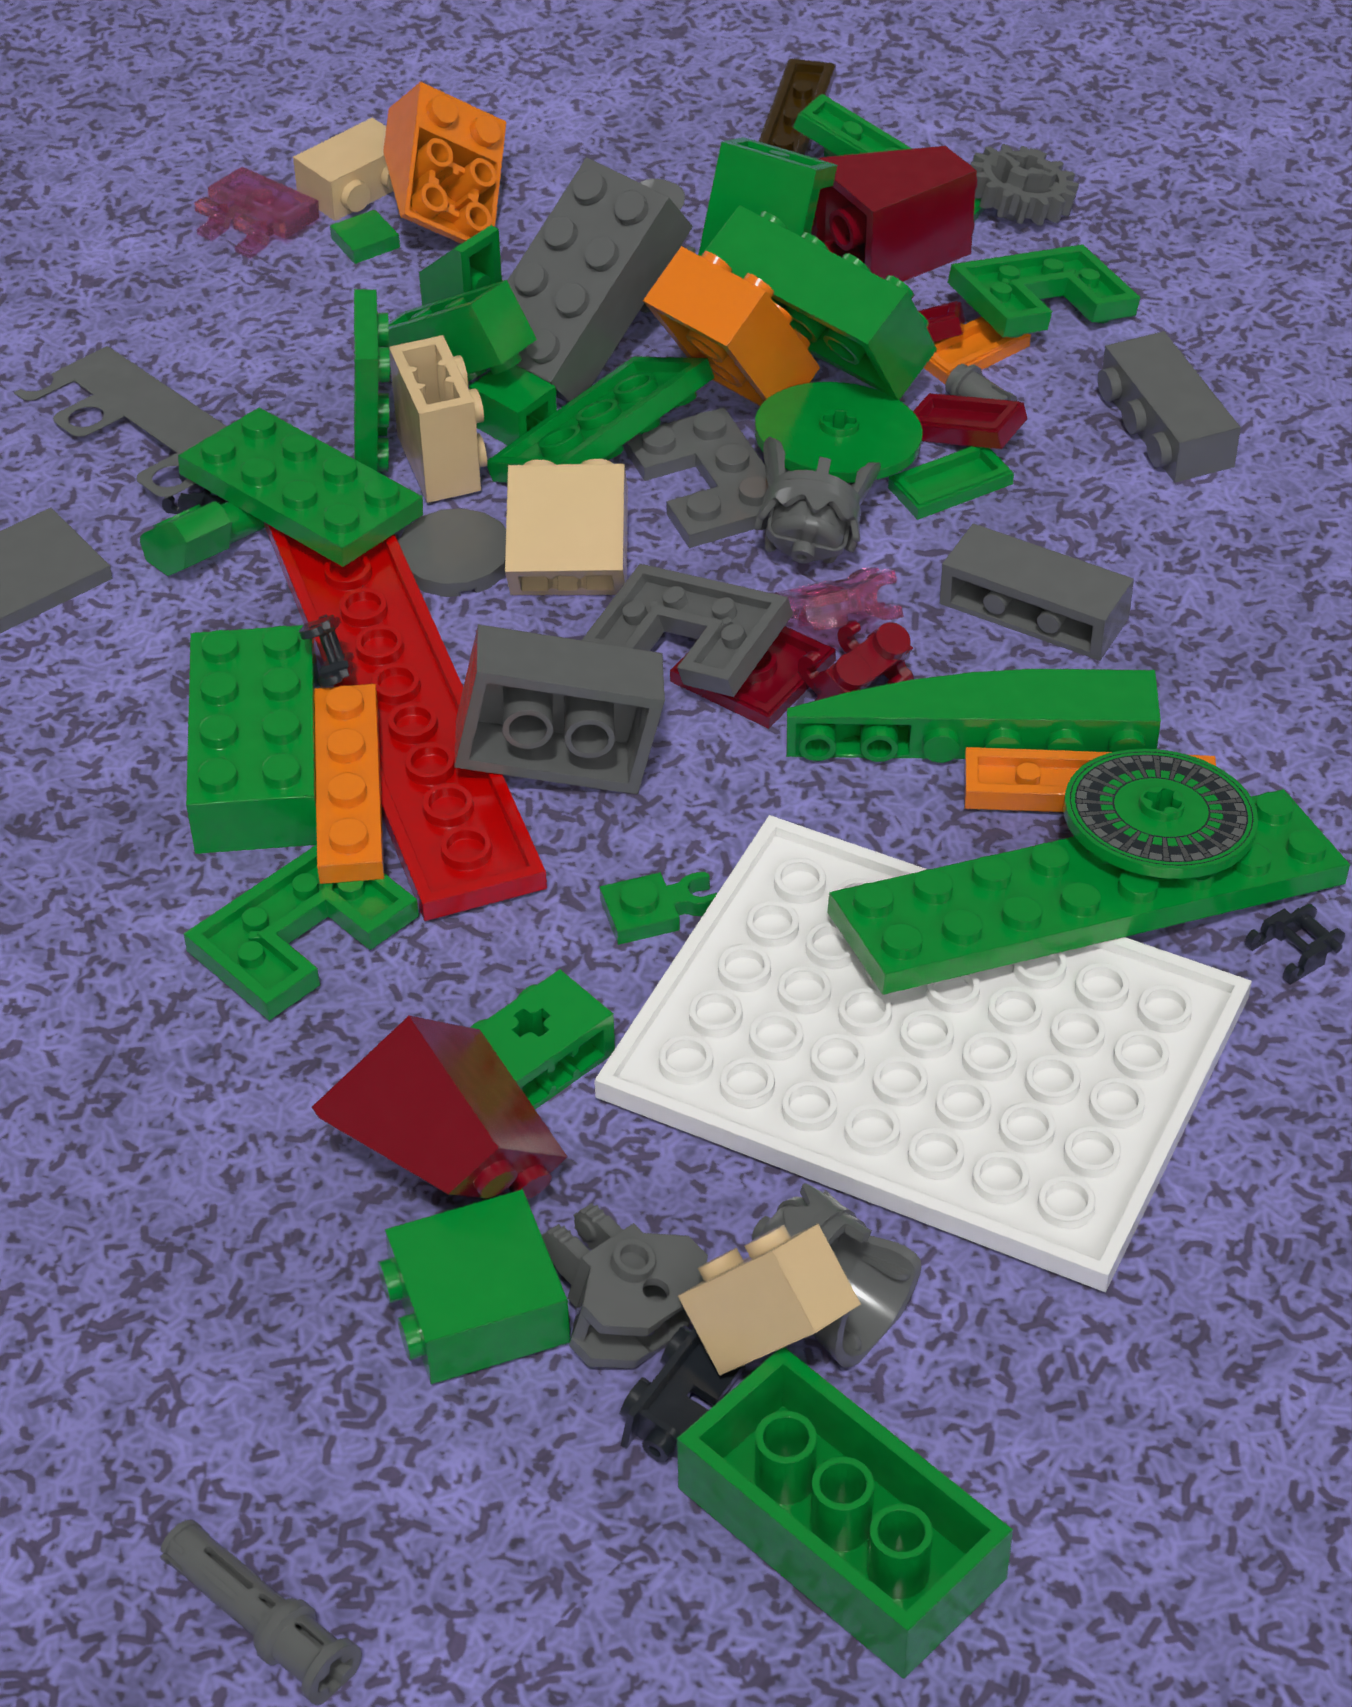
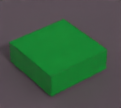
(364, 236)

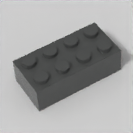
(592, 272)

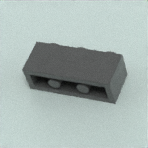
(1169, 407)
(1036, 591)

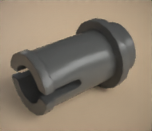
(969, 382)

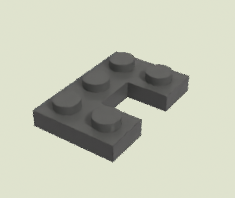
(724, 460)
(728, 620)

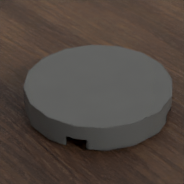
(455, 551)

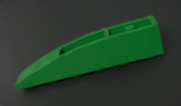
(983, 710)

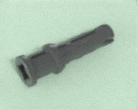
(281, 1627)

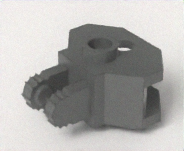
(623, 1287)

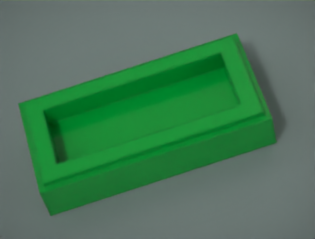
(950, 481)

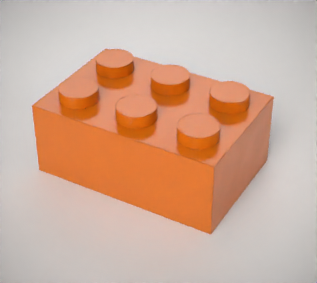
(731, 325)

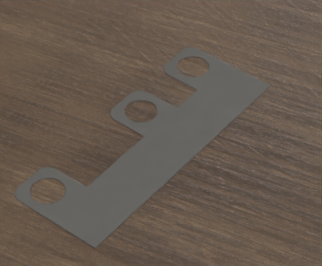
(130, 392)

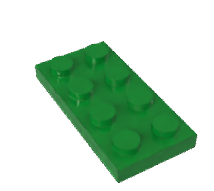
(608, 413)
(301, 486)

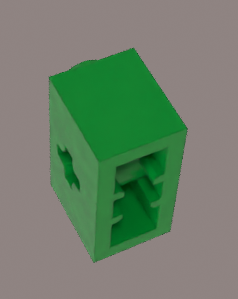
(550, 1036)

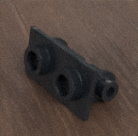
(662, 1408)

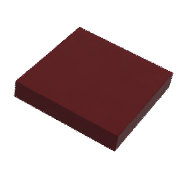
(773, 682)

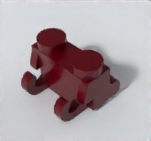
(863, 663)

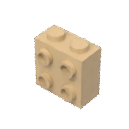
(437, 418)
(566, 528)

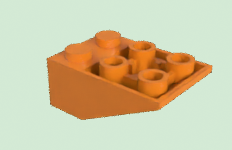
(444, 162)

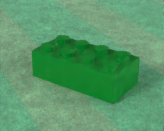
(835, 301)
(251, 739)
(844, 1510)

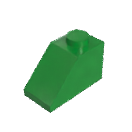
(463, 268)

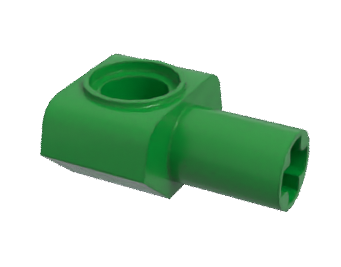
(196, 535)

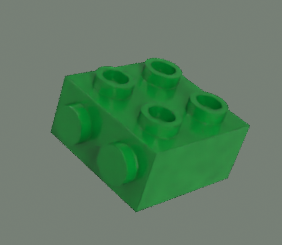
(474, 1287)

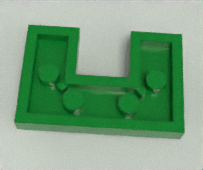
(1011, 286)
(370, 367)
(252, 934)

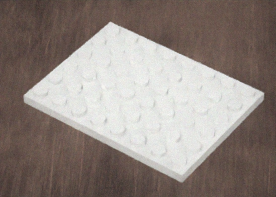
(983, 1104)

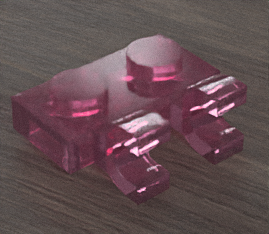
(260, 210)
(829, 602)

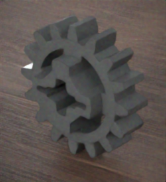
(1024, 184)

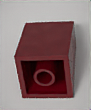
(899, 210)
(445, 1111)

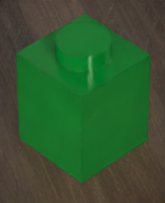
(514, 403)

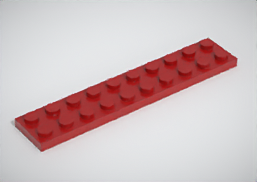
(447, 823)

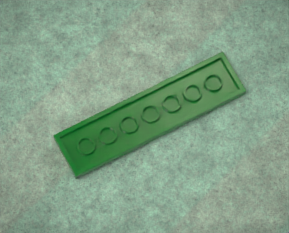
(1063, 899)

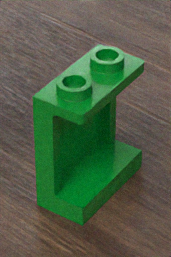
(765, 180)

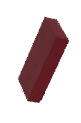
(969, 420)

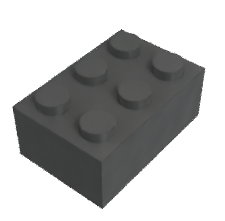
(559, 709)

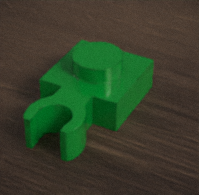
(651, 908)

